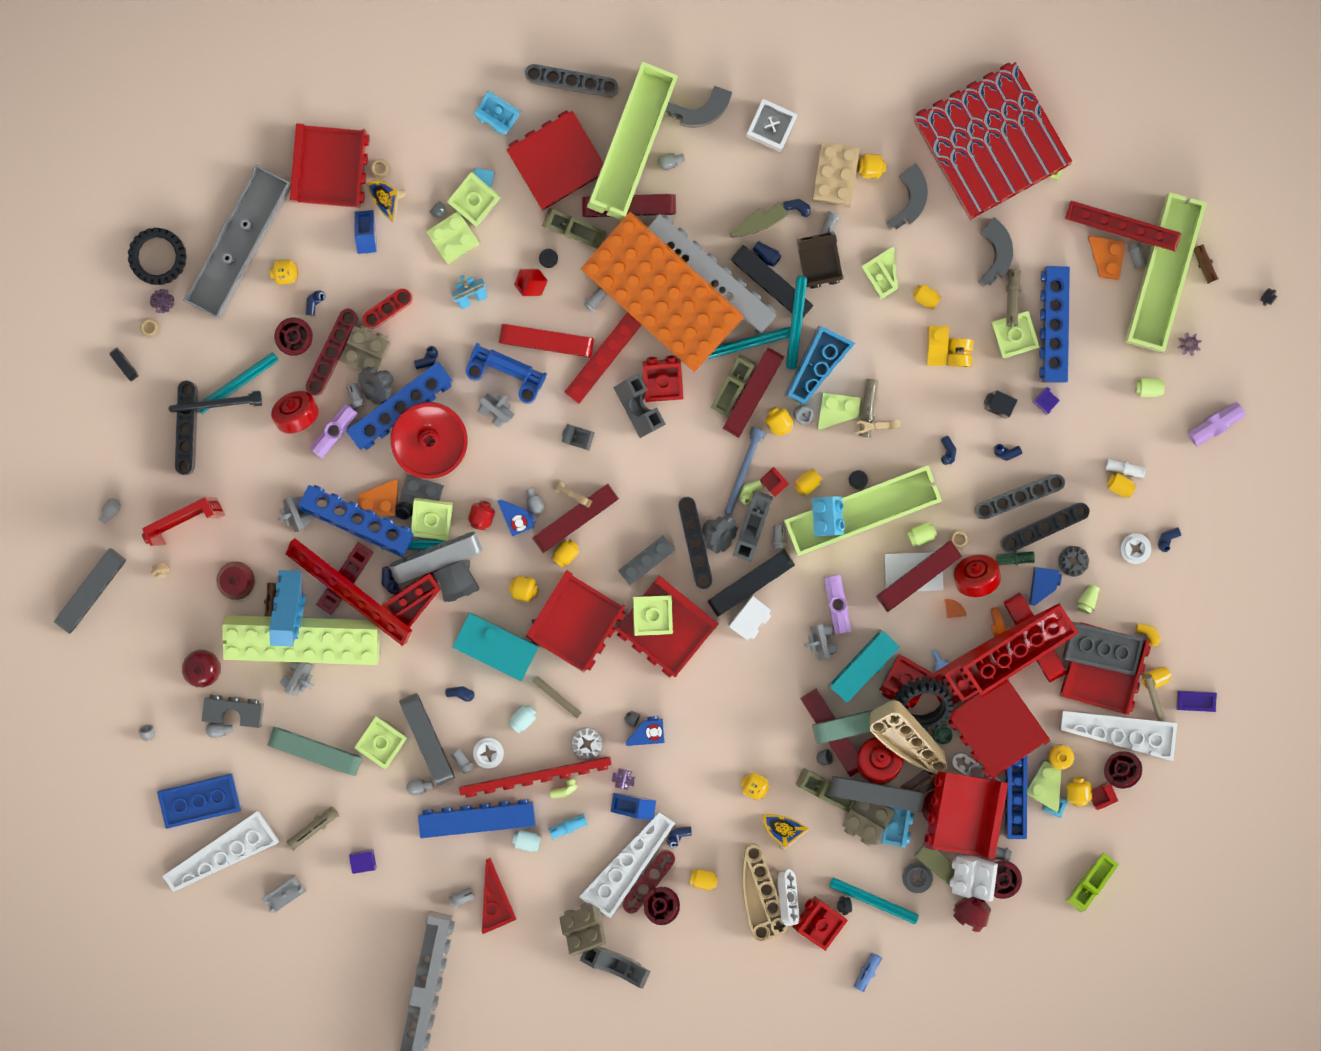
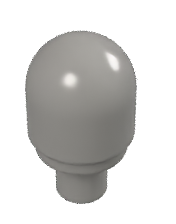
(670, 161)
(534, 502)
(110, 510)
(217, 730)
(418, 786)

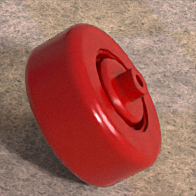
(294, 412)
(977, 576)
(877, 762)

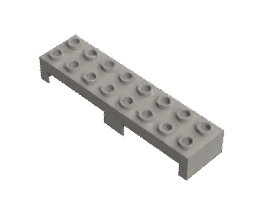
(238, 242)
(705, 265)
(423, 993)

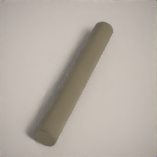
(557, 697)
(1154, 697)

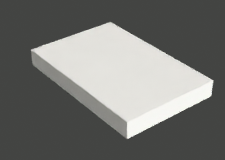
(899, 564)

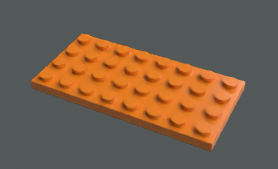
(662, 292)

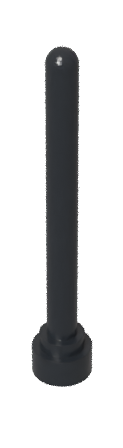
(253, 399)

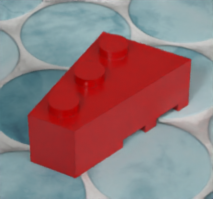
(412, 599)

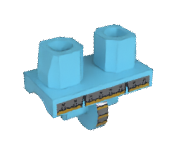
(461, 295)

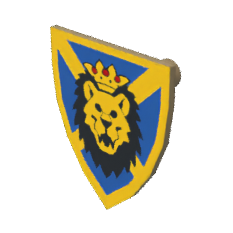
(385, 197)
(783, 829)

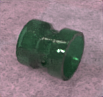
(945, 734)

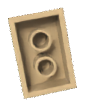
(836, 174)

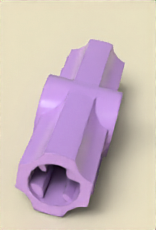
(1216, 424)
(325, 440)
(835, 591)

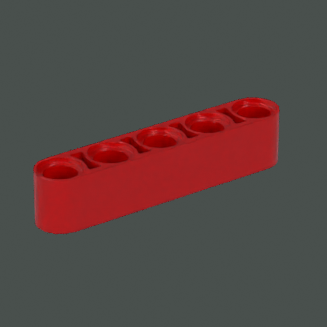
(546, 340)
(1019, 612)

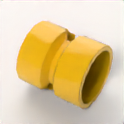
(960, 359)

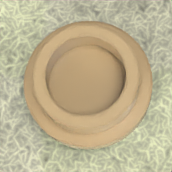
(380, 168)
(149, 327)
(959, 538)
(160, 570)

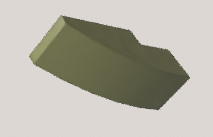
(759, 221)
(573, 228)
(733, 385)
(820, 787)
(936, 862)

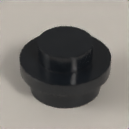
(548, 258)
(1269, 297)
(858, 479)
(403, 510)
(844, 905)

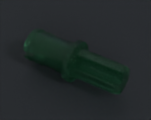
(1015, 558)

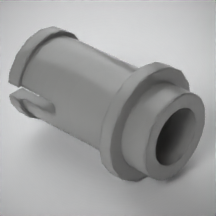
(830, 222)
(1137, 255)
(592, 302)
(355, 396)
(778, 537)
(462, 761)
(1003, 854)
(459, 898)

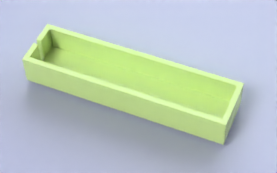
(632, 141)
(1165, 275)
(868, 509)
(318, 641)

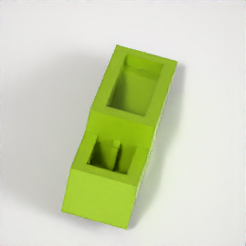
(1092, 883)

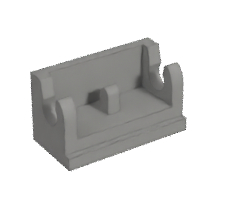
(284, 894)

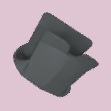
(456, 581)

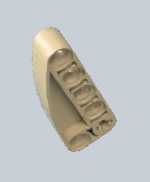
(906, 737)
(756, 901)

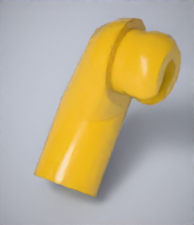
(1151, 632)

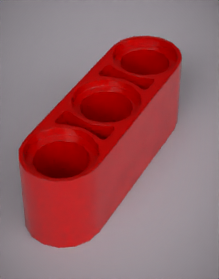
(397, 306)

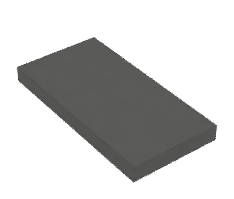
(1104, 649)

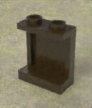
(820, 259)

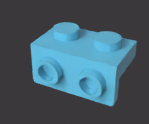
(497, 113)
(828, 516)
(897, 830)

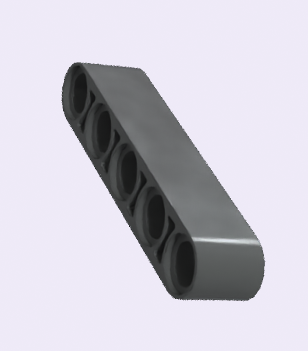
(563, 75)
(1029, 496)
(90, 591)
(427, 739)
(877, 794)

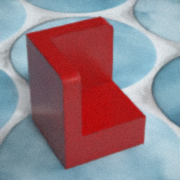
(530, 282)
(774, 482)
(1103, 796)

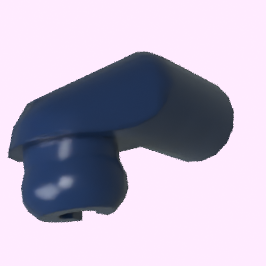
(799, 205)
(429, 358)
(1166, 537)
(388, 582)
(460, 692)
(676, 835)

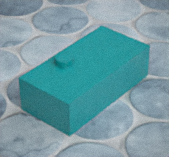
(495, 646)
(864, 666)

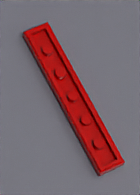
(1123, 226)

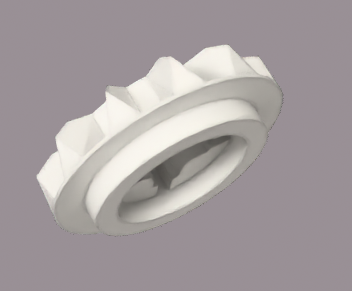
(1145, 548)
(588, 734)
(484, 761)

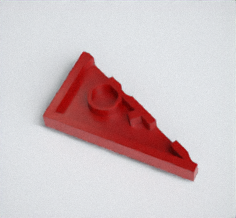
(496, 905)

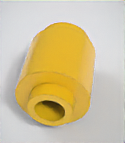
(926, 296)
(807, 482)
(1121, 485)
(565, 553)
(1160, 676)
(703, 879)

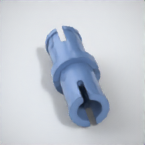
(867, 972)

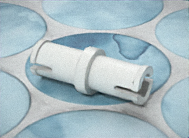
(1125, 468)

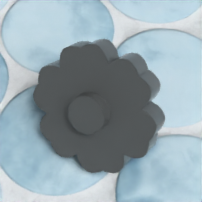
(375, 384)
(719, 533)

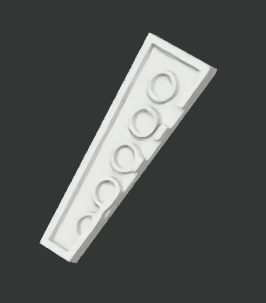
(1140, 735)
(233, 846)
(620, 875)

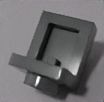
(577, 437)

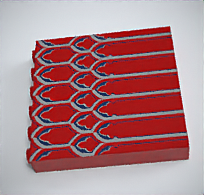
(992, 140)

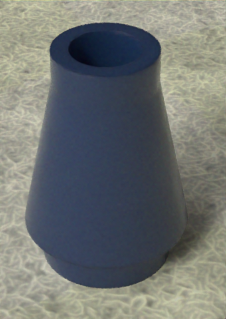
(767, 254)

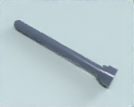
(756, 436)

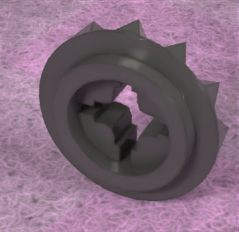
(1065, 564)
(908, 879)

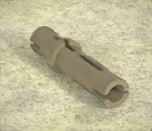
(1013, 297)
(871, 384)
(329, 816)

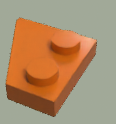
(1108, 256)
(380, 499)
(998, 624)

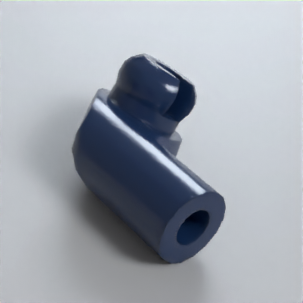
(313, 300)
(1005, 453)
(950, 454)

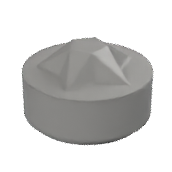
(803, 414)

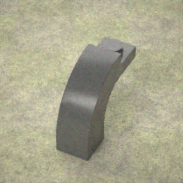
(705, 115)
(917, 189)
(1003, 249)
(752, 526)
(616, 964)

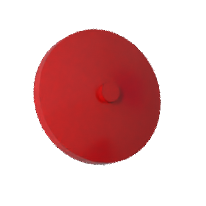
(429, 440)

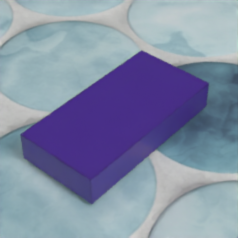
(1196, 701)

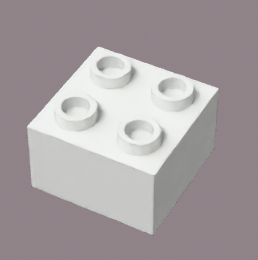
(771, 125)
(749, 618)

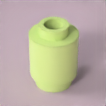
(1150, 387)
(922, 534)

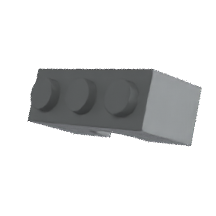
(643, 419)
(646, 560)
(215, 709)

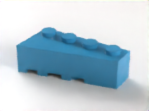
(817, 363)
(287, 609)

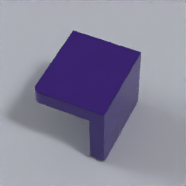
(1046, 401)
(362, 861)

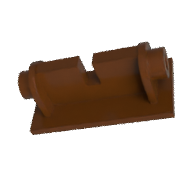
(922, 782)

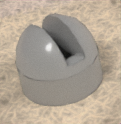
(146, 732)

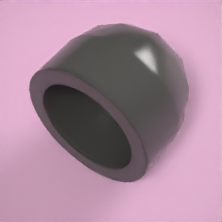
(438, 210)
(632, 719)
(824, 757)

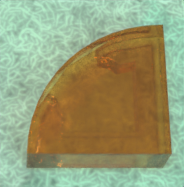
(954, 609)

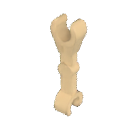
(877, 425)
(581, 499)

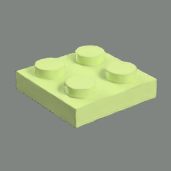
(474, 199)
(452, 237)
(1015, 339)
(431, 519)
(652, 615)
(381, 742)

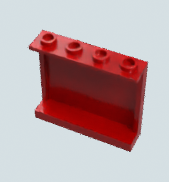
(556, 159)
(329, 166)
(208, 505)
(575, 622)
(673, 650)
(1103, 686)
(998, 728)
(965, 814)

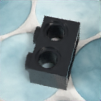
(1000, 404)

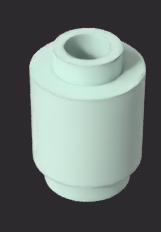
(522, 718)
(526, 841)

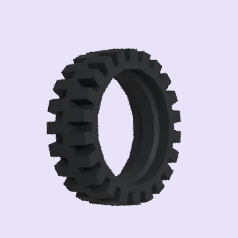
(143, 237)
(927, 686)

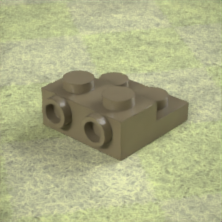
(364, 348)
(868, 821)
(583, 929)

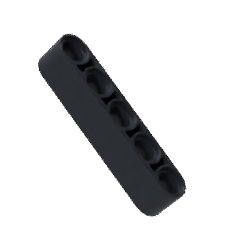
(767, 278)
(189, 437)
(1053, 523)
(694, 552)
(751, 583)

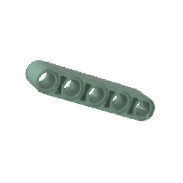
(842, 727)
(314, 751)

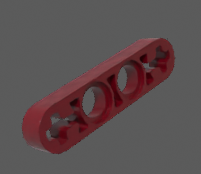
(646, 879)

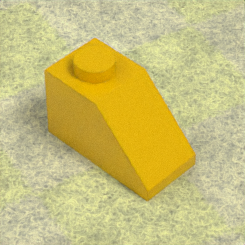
(937, 345)

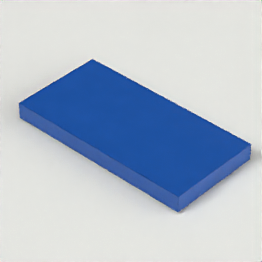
(199, 801)

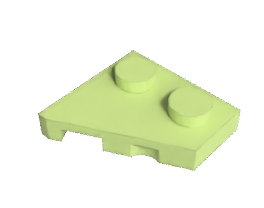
(882, 273)
(837, 409)
(1046, 786)

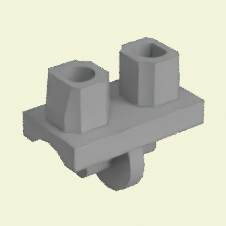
(498, 407)
(291, 505)
(818, 642)
(299, 680)

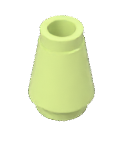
(1088, 599)

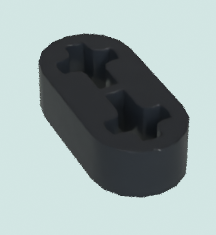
(124, 364)

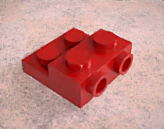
(663, 379)
(900, 674)
(819, 923)

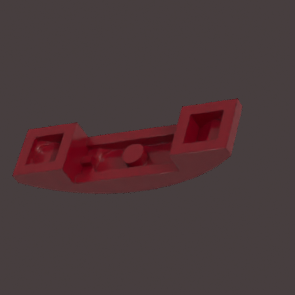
(351, 570)

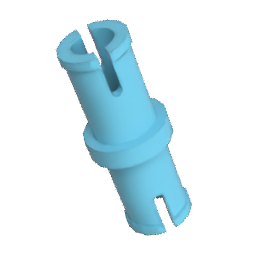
(567, 826)

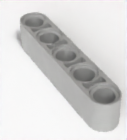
(435, 557)

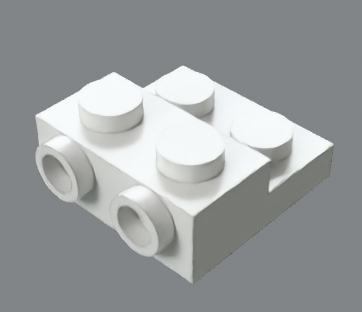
(973, 877)

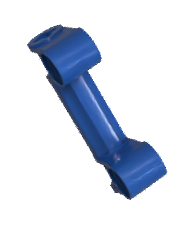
(508, 366)

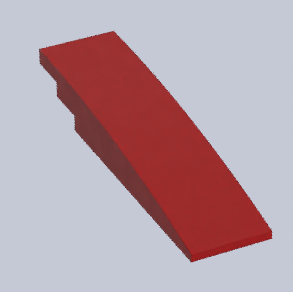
(1005, 654)

